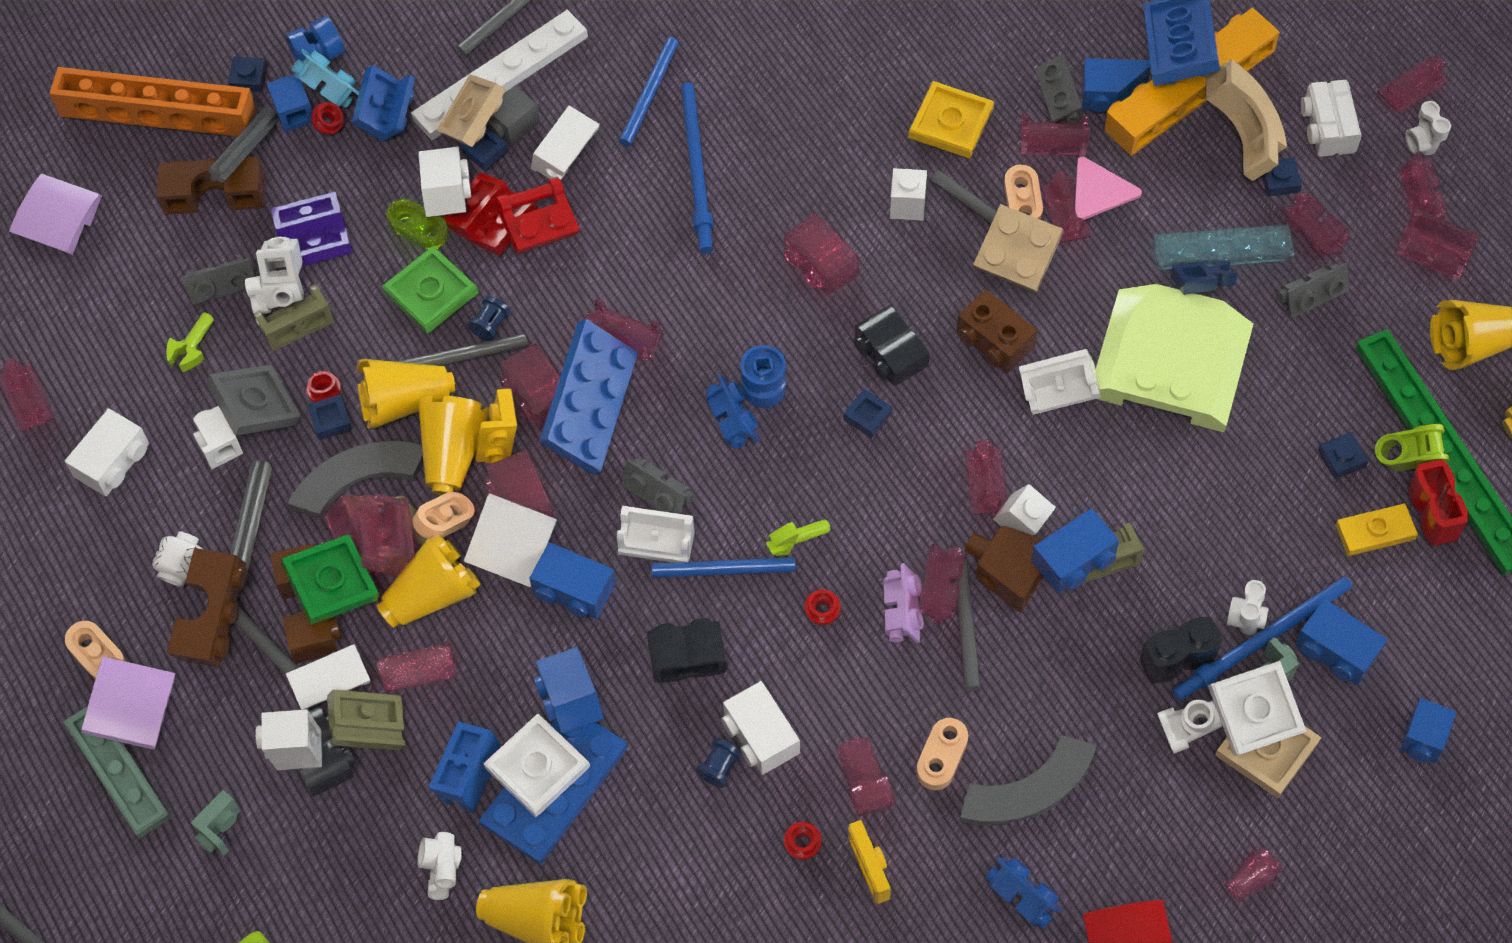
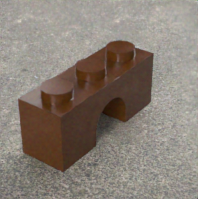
(186, 181)
(206, 637)
(304, 640)

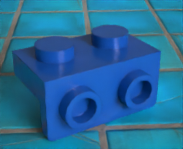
(383, 103)

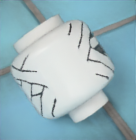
(174, 558)

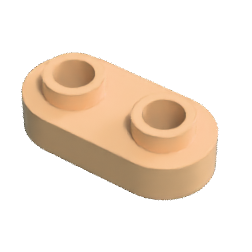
(1026, 198)
(443, 515)
(90, 656)
(944, 752)

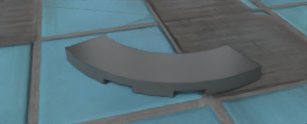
(351, 466)
(1032, 794)

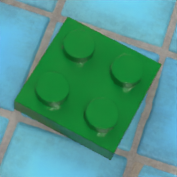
(329, 579)

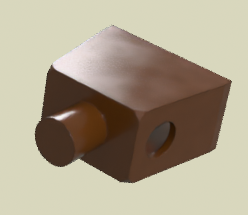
(1007, 565)

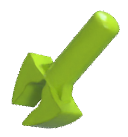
(189, 345)
(788, 535)

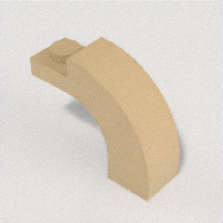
(1251, 113)

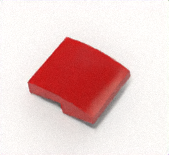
(481, 221)
(1129, 924)

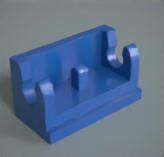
(461, 768)

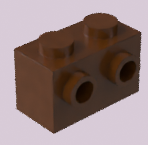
(996, 331)

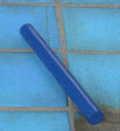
(648, 92)
(723, 567)

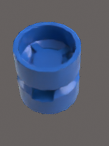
(320, 37)
(763, 376)

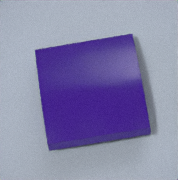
(316, 225)

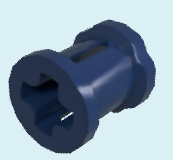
(488, 318)
(719, 763)

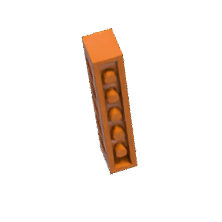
(152, 101)

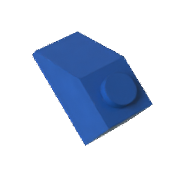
(1111, 81)

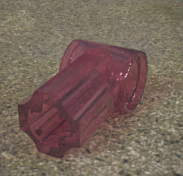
(868, 786)

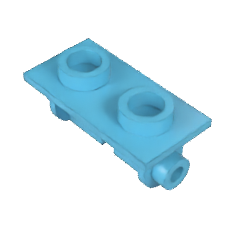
(336, 86)

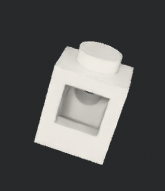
(279, 253)
(216, 437)

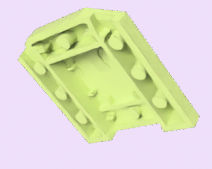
(1174, 353)

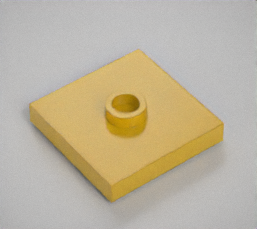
(951, 119)

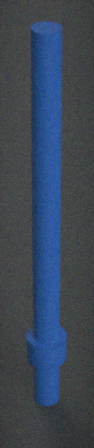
(702, 218)
(1208, 673)

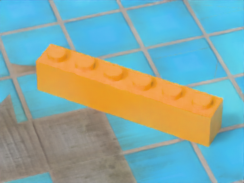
(1157, 108)

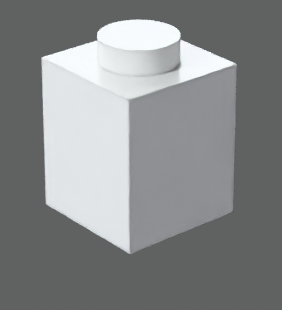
(908, 194)
(1025, 511)

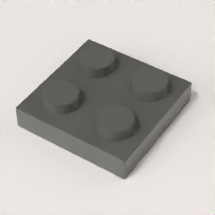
(253, 399)

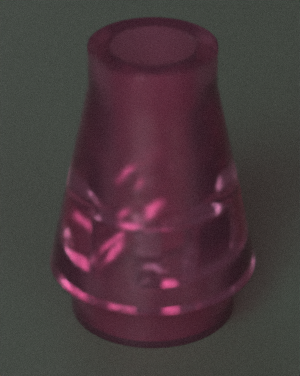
(1254, 874)

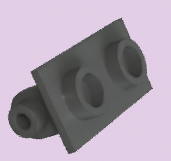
(1059, 90)
(218, 280)
(1320, 288)
(647, 483)

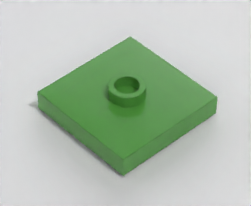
(430, 289)

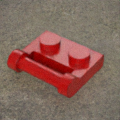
(538, 226)

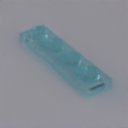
(1231, 245)

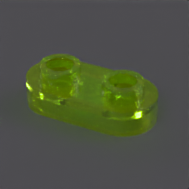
(418, 225)

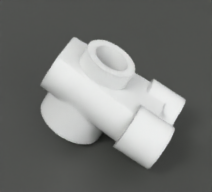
(1429, 132)
(272, 295)
(1248, 612)
(1180, 724)
(443, 860)

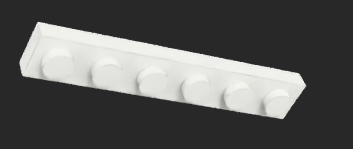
(509, 66)

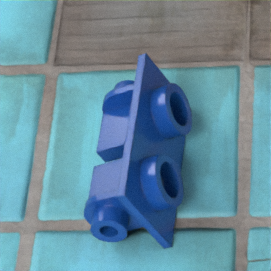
(728, 400)
(1036, 899)

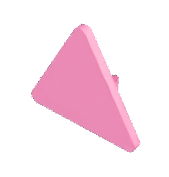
(1100, 189)

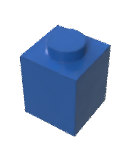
(290, 102)
(1427, 731)

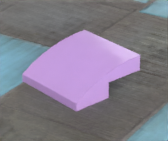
(55, 213)
(128, 703)

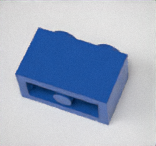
(1075, 551)
(572, 581)
(1340, 642)
(568, 689)

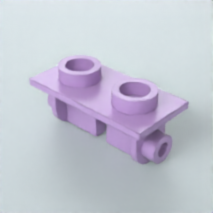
(906, 619)

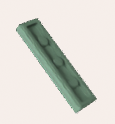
(120, 778)

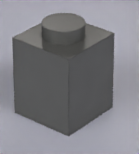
(514, 117)

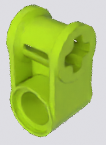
(1418, 447)

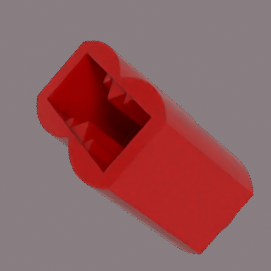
(1439, 504)

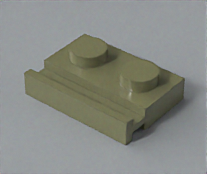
(365, 720)

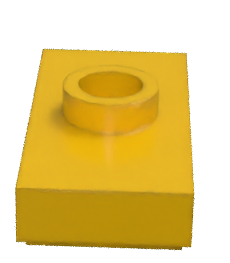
(1376, 529)
(870, 861)

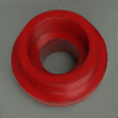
(330, 111)
(323, 386)
(818, 598)
(798, 830)

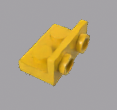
(498, 434)

